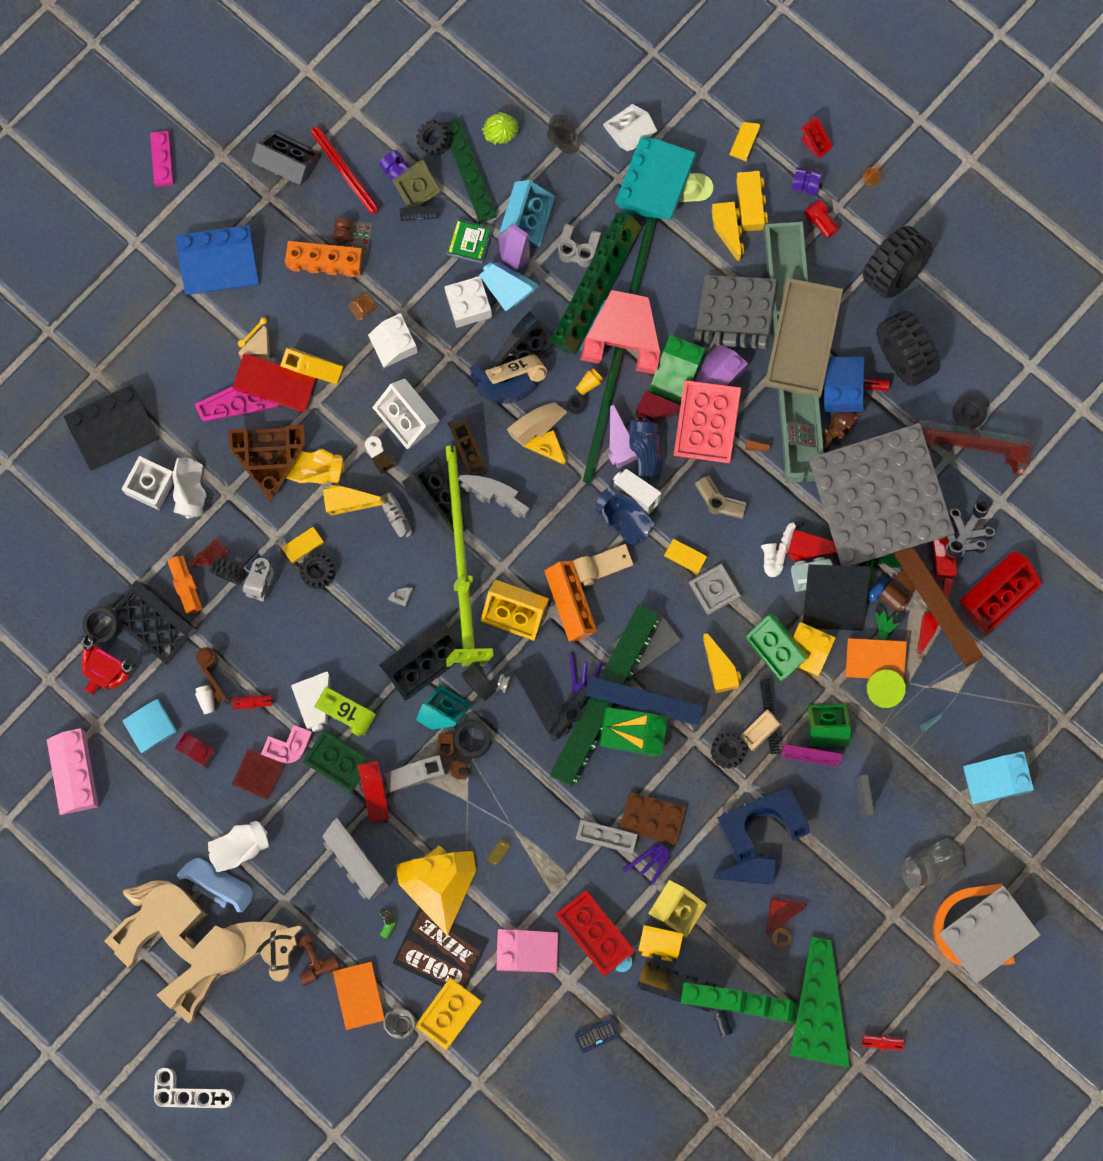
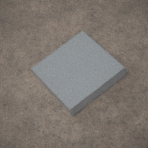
(714, 589)

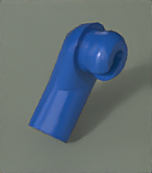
(877, 589)

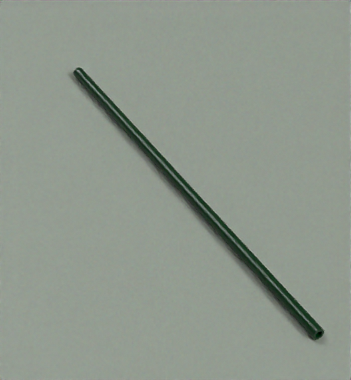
(617, 358)

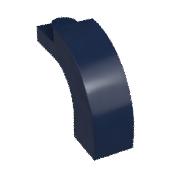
(504, 392)

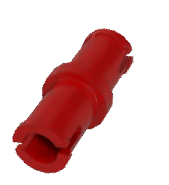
(252, 702)
(882, 1042)

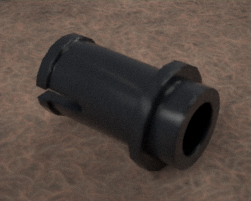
(723, 1023)

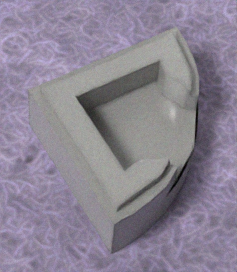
(401, 596)

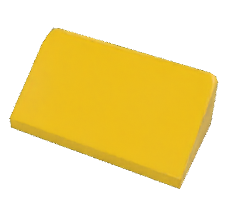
(745, 140)

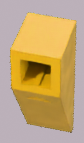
(725, 224)
(311, 365)

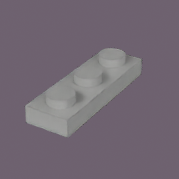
(606, 837)

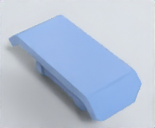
(217, 885)

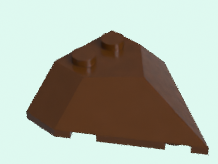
(267, 454)

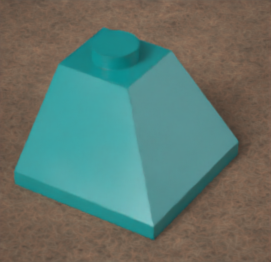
(442, 709)

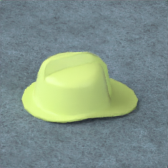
(697, 188)

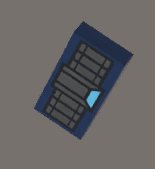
(596, 1036)

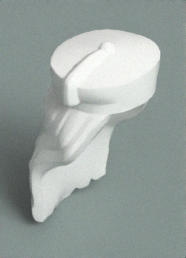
(187, 488)
(237, 846)

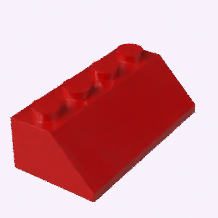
(1001, 592)

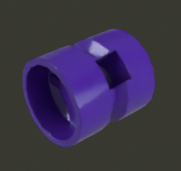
(393, 164)
(806, 181)

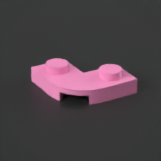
(289, 751)

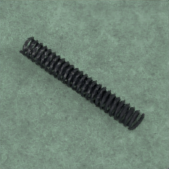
(771, 747)

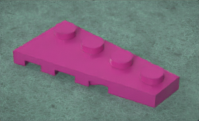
(229, 404)

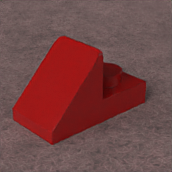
(816, 137)

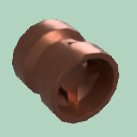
(342, 230)

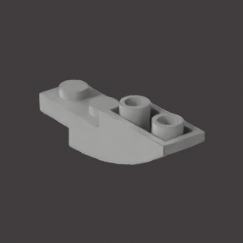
(488, 489)

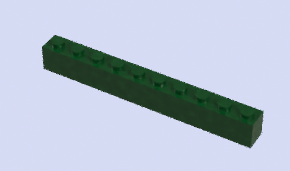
(618, 671)

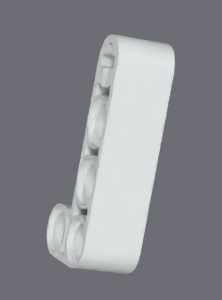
(194, 1094)

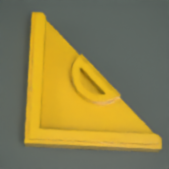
(547, 446)

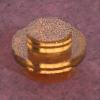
(871, 176)

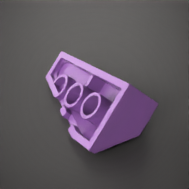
(722, 367)

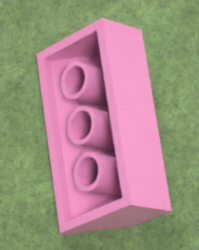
(72, 771)

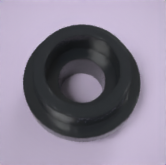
(576, 399)

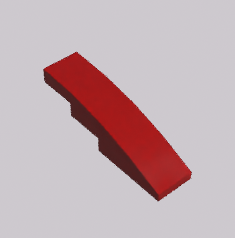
(928, 622)

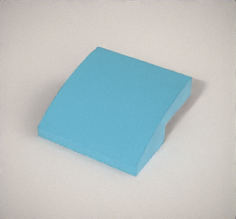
(149, 726)

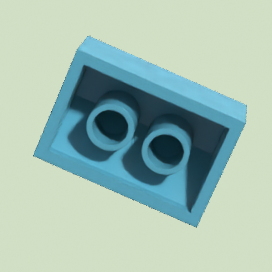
(529, 210)

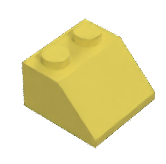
(677, 908)

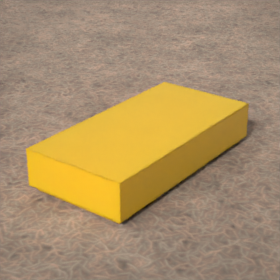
(302, 545)
(685, 556)

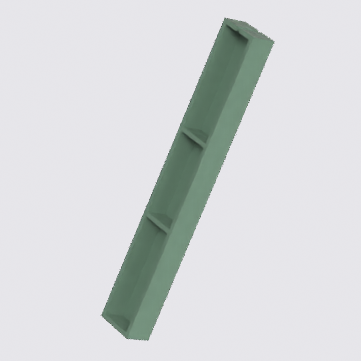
(788, 260)

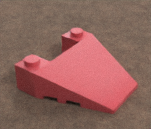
(626, 324)

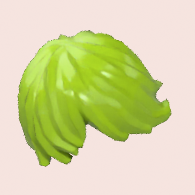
(500, 128)

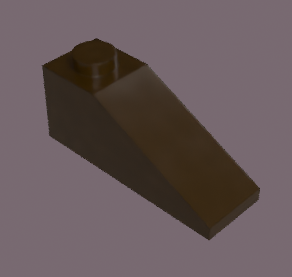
(467, 446)

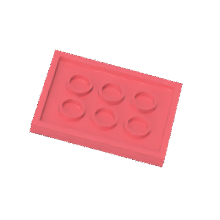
(707, 421)

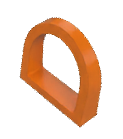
(944, 907)

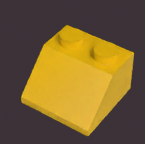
(815, 645)
(660, 943)

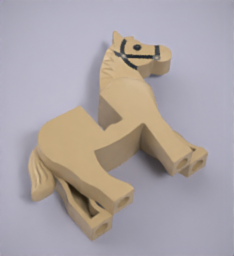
(175, 915)

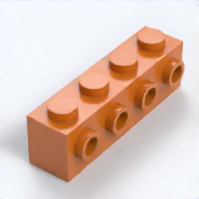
(324, 258)
(570, 601)

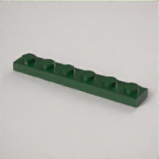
(469, 172)

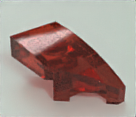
(205, 558)

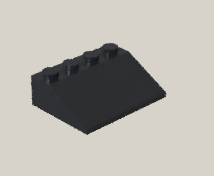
(111, 427)
(667, 983)

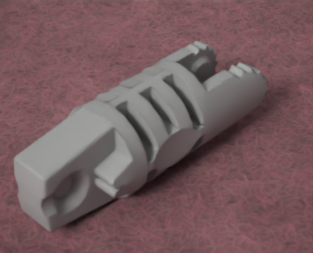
(396, 516)

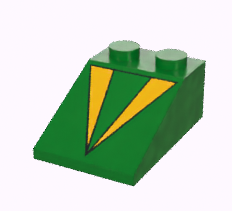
(633, 732)

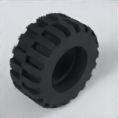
(897, 262)
(908, 348)

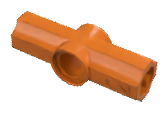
(185, 584)

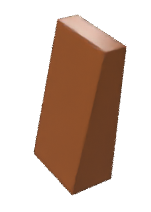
(755, 446)

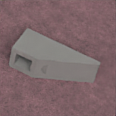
(415, 774)

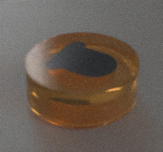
(781, 938)

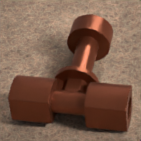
(317, 966)

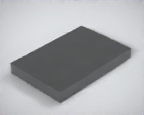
(662, 641)
(864, 797)

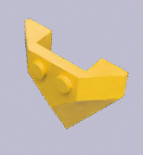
(438, 884)

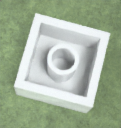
(468, 301)
(148, 483)

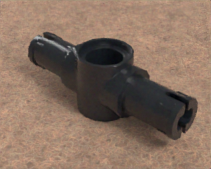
(566, 720)

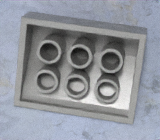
(354, 860)
(989, 934)

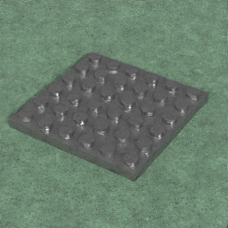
(881, 496)

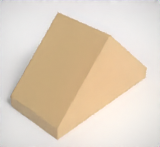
(258, 345)

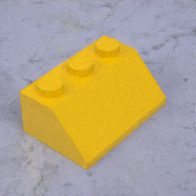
(514, 609)

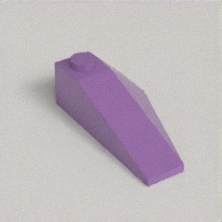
(514, 248)

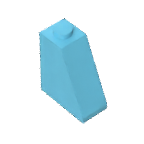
(507, 284)

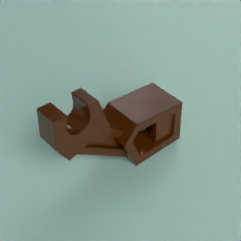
(454, 766)

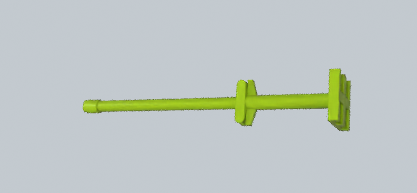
(468, 653)

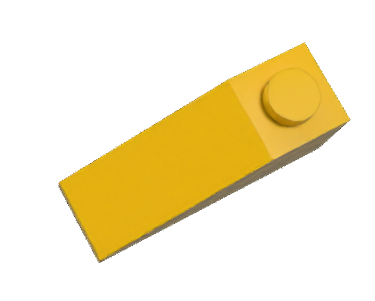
(344, 500)
(722, 670)

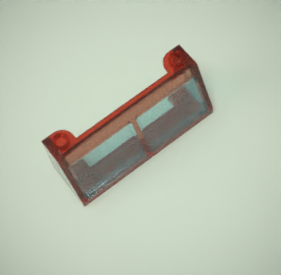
(1015, 448)

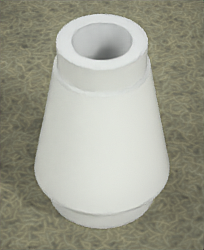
(206, 698)

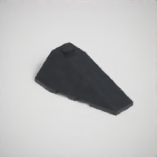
(526, 339)
(431, 490)

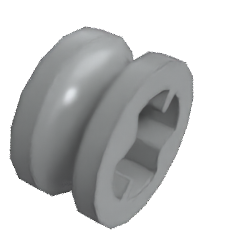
(503, 683)

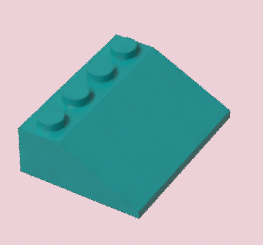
(655, 179)

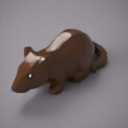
(841, 423)

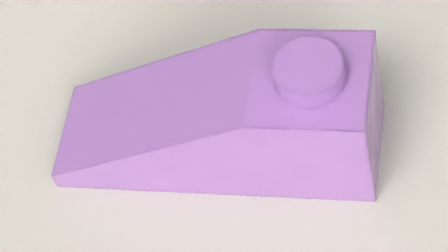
(619, 441)

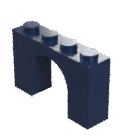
(778, 804)

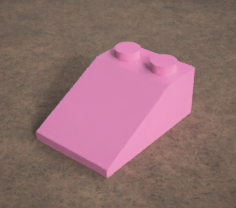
(527, 951)

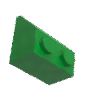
(828, 725)

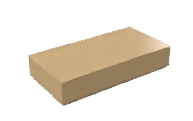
(760, 730)

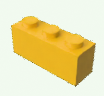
(751, 201)

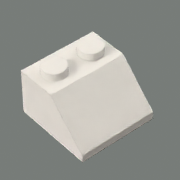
(629, 126)
(392, 341)

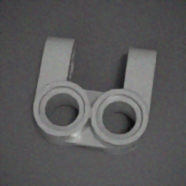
(577, 249)
(257, 584)

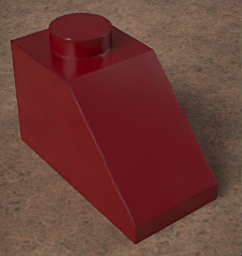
(655, 408)
(196, 750)

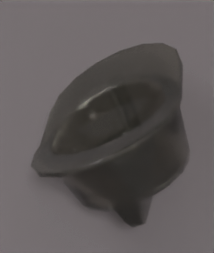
(562, 134)

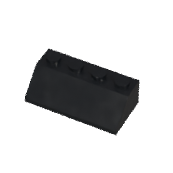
(421, 660)

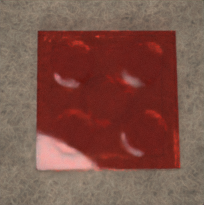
(257, 774)

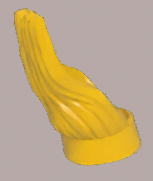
(317, 467)

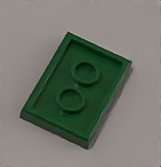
(336, 761)

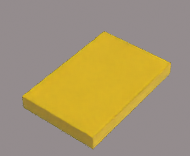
(448, 1013)

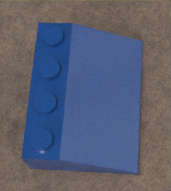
(217, 260)

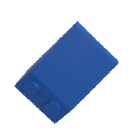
(844, 384)

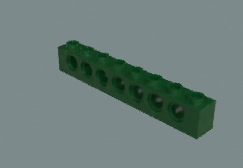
(596, 283)

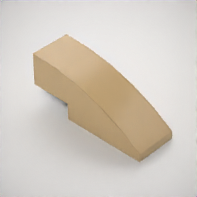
(536, 423)

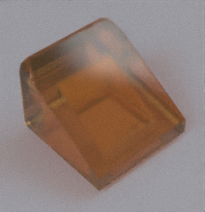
(362, 306)

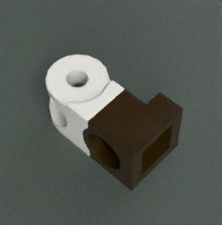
(378, 456)

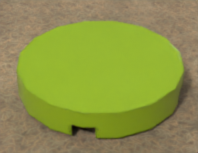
(886, 688)

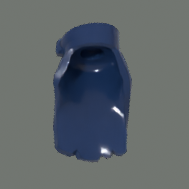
(646, 445)
(624, 515)

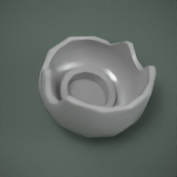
(399, 1023)

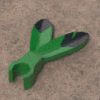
(885, 626)

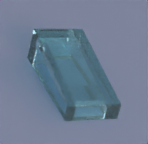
(924, 727)

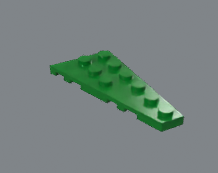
(819, 1020)

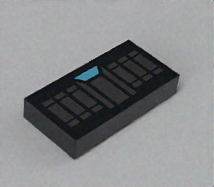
(418, 213)

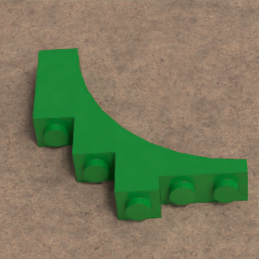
(739, 1002)

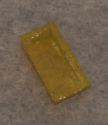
(498, 853)

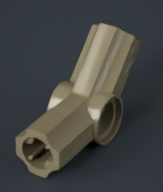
(710, 493)

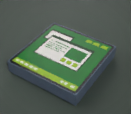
(469, 241)

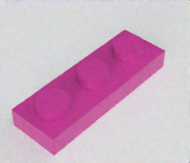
(161, 158)

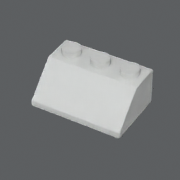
(405, 413)

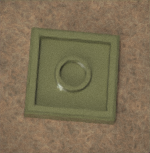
(416, 185)

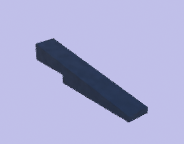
(643, 700)

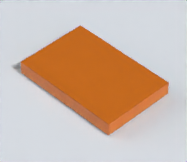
(872, 655)
(358, 995)

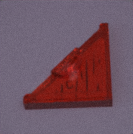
(780, 912)

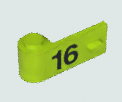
(346, 711)

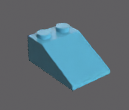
(998, 778)

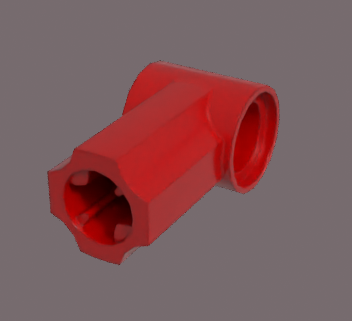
(818, 215)

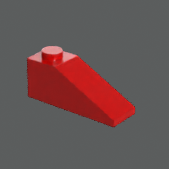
(809, 547)
(943, 564)
(373, 791)

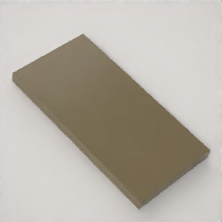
(803, 337)

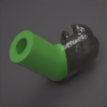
(388, 921)

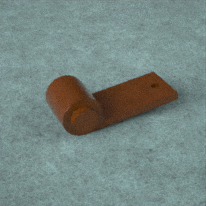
(900, 590)
(208, 661)

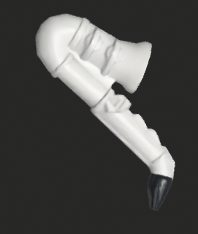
(775, 558)

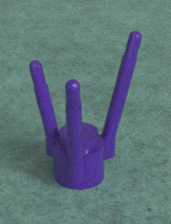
(575, 688)
(659, 855)

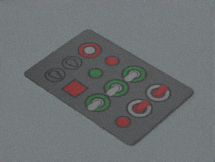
(360, 235)
(801, 434)

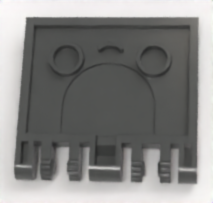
(735, 308)

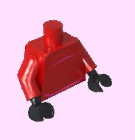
(103, 668)

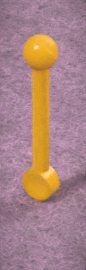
(242, 343)

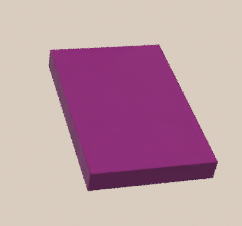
(811, 755)

